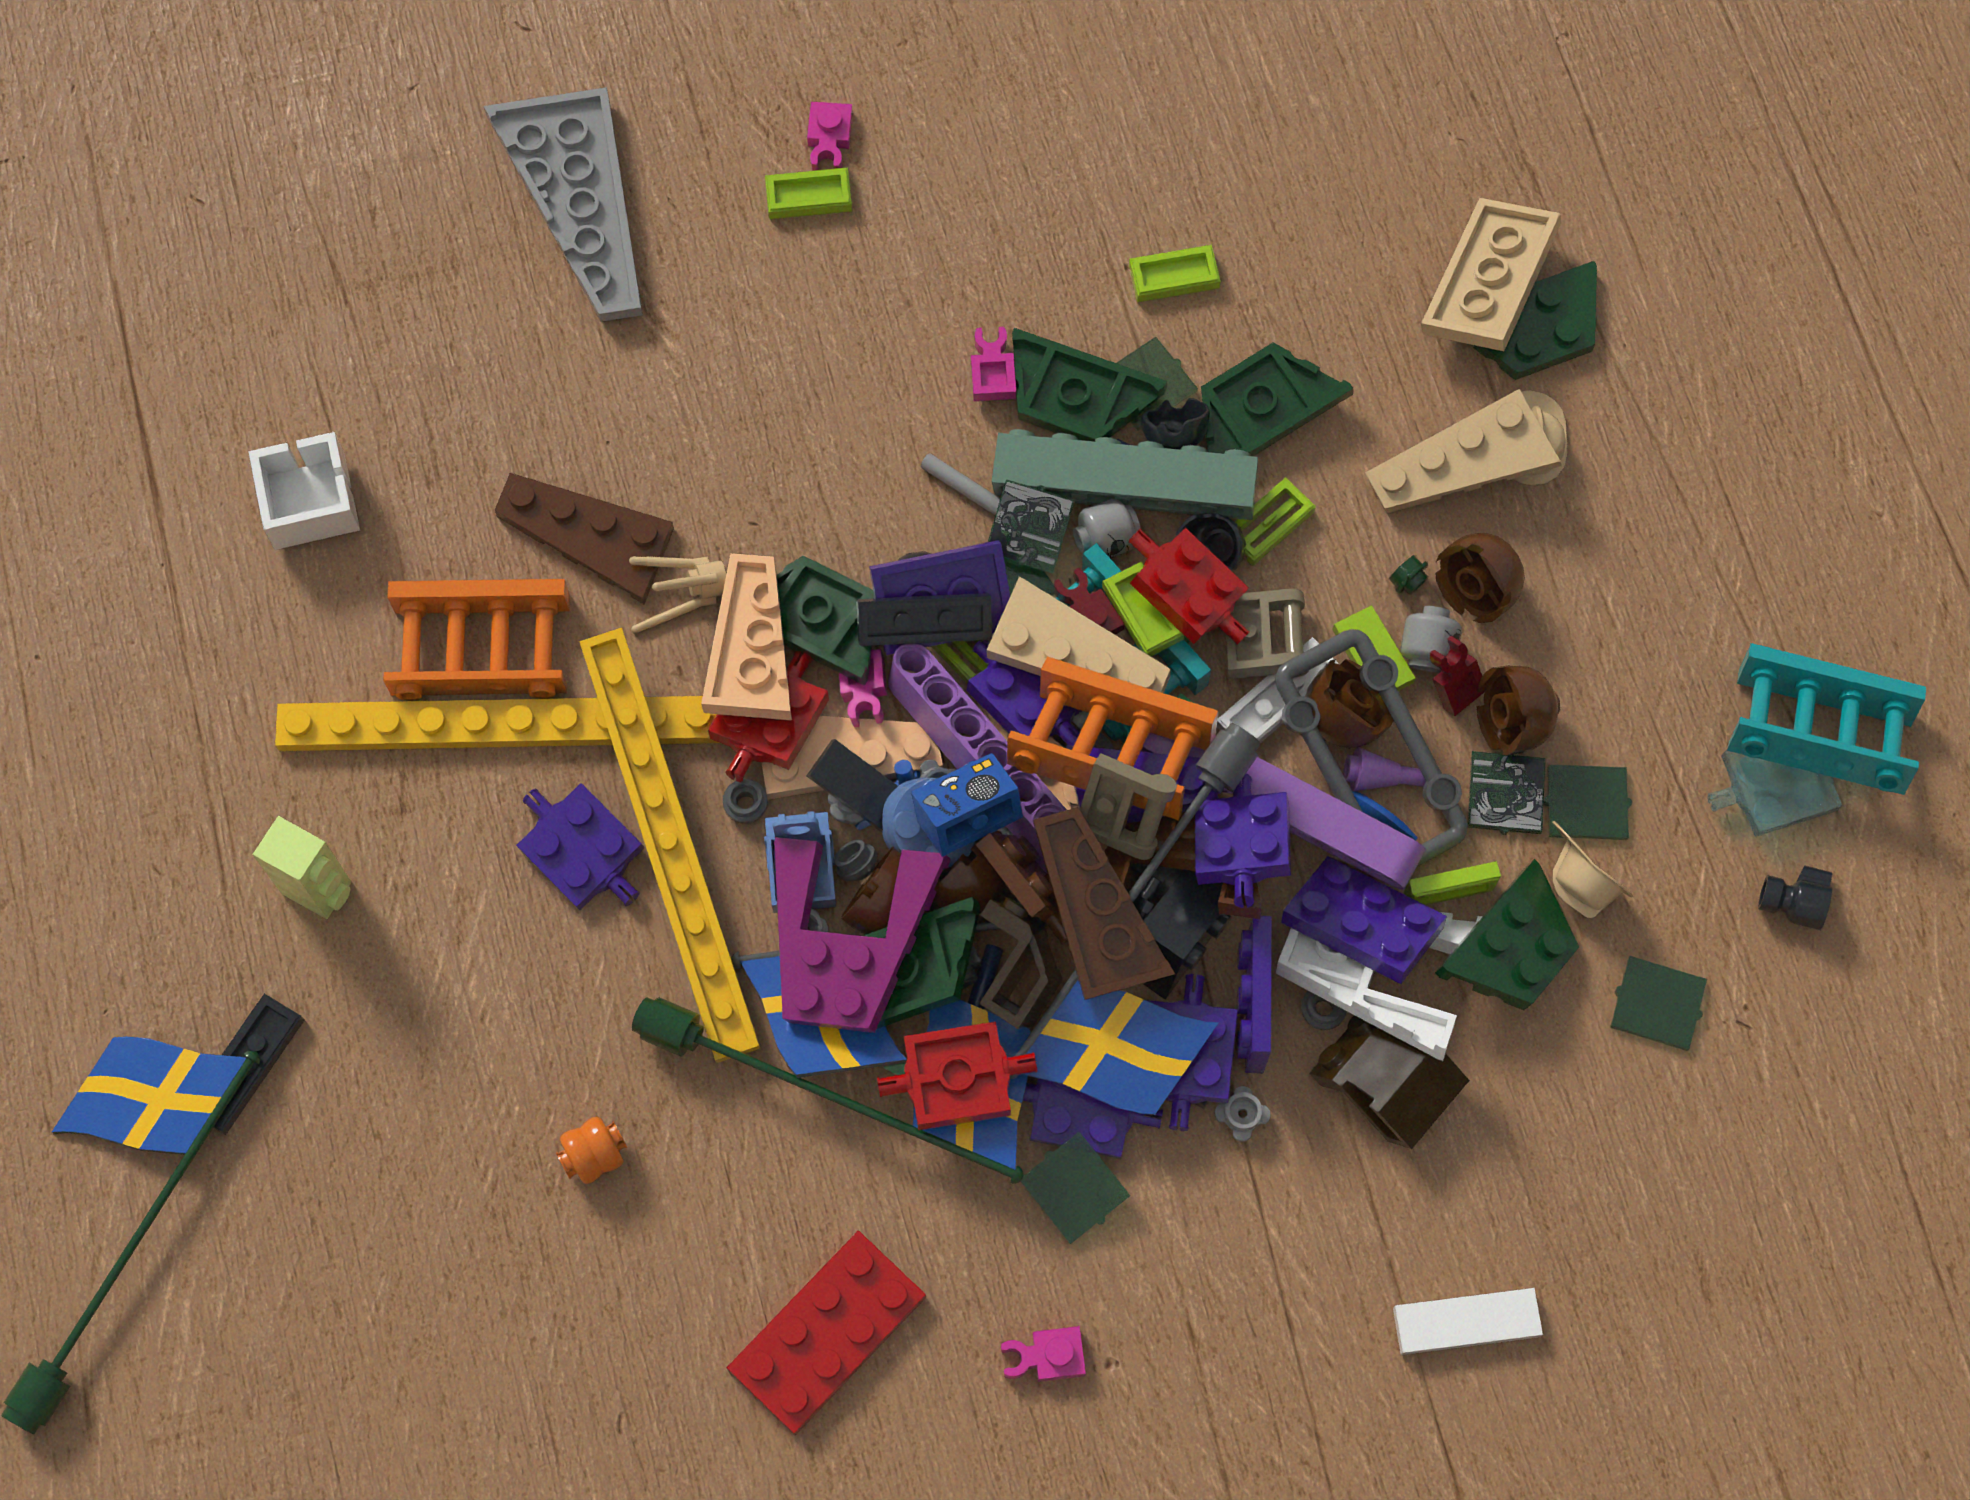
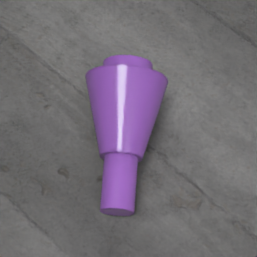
(1372, 771)

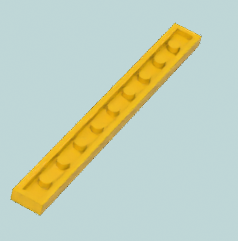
(475, 723)
(669, 843)

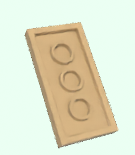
(1491, 274)

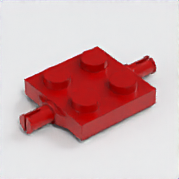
(1189, 585)
(772, 739)
(957, 1075)

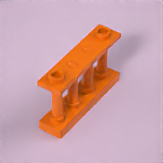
(457, 601)
(1115, 700)

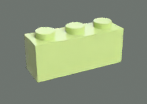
(303, 868)

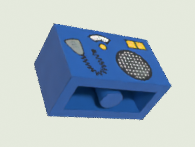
(967, 804)

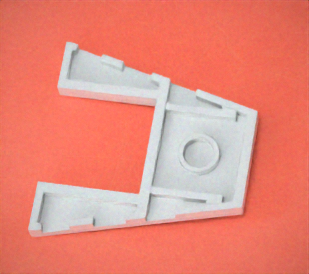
(1347, 985)

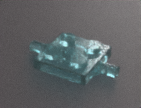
(1774, 793)

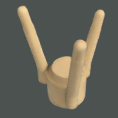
(705, 580)

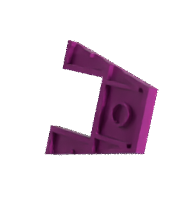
(837, 976)

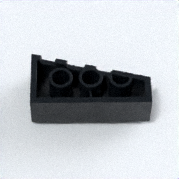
(1184, 925)

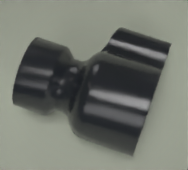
(1804, 902)

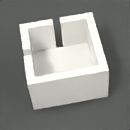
(308, 500)

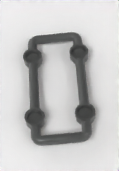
(1378, 675)

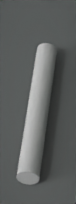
(960, 483)

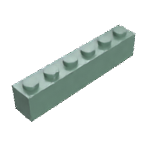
(1138, 475)

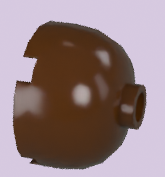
(1480, 576)
(1517, 709)
(1347, 710)
(969, 878)
(872, 902)

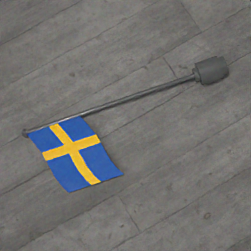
(1118, 1042)
(818, 1049)

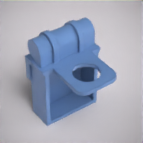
(803, 827)

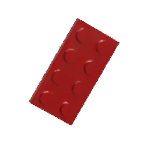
(826, 1332)

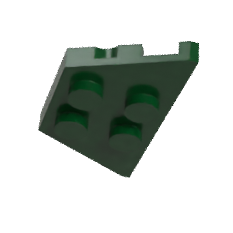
(1553, 325)
(1077, 390)
(1267, 400)
(821, 616)
(1515, 943)
(937, 962)

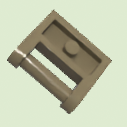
(1255, 652)
(1110, 800)

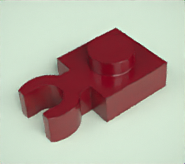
(1093, 606)
(1459, 677)

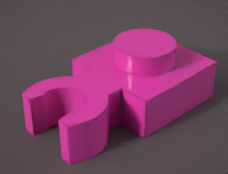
(828, 131)
(992, 371)
(864, 696)
(1054, 1354)

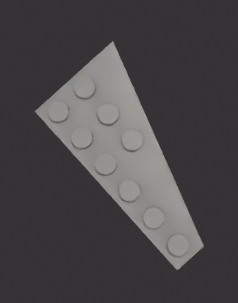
(573, 173)

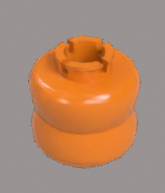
(591, 1150)

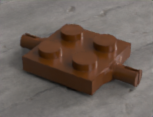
(1017, 866)

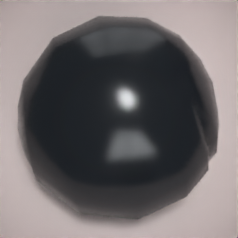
(1176, 426)
(1219, 535)

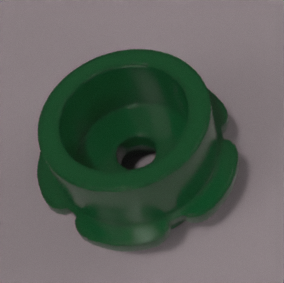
(1409, 575)

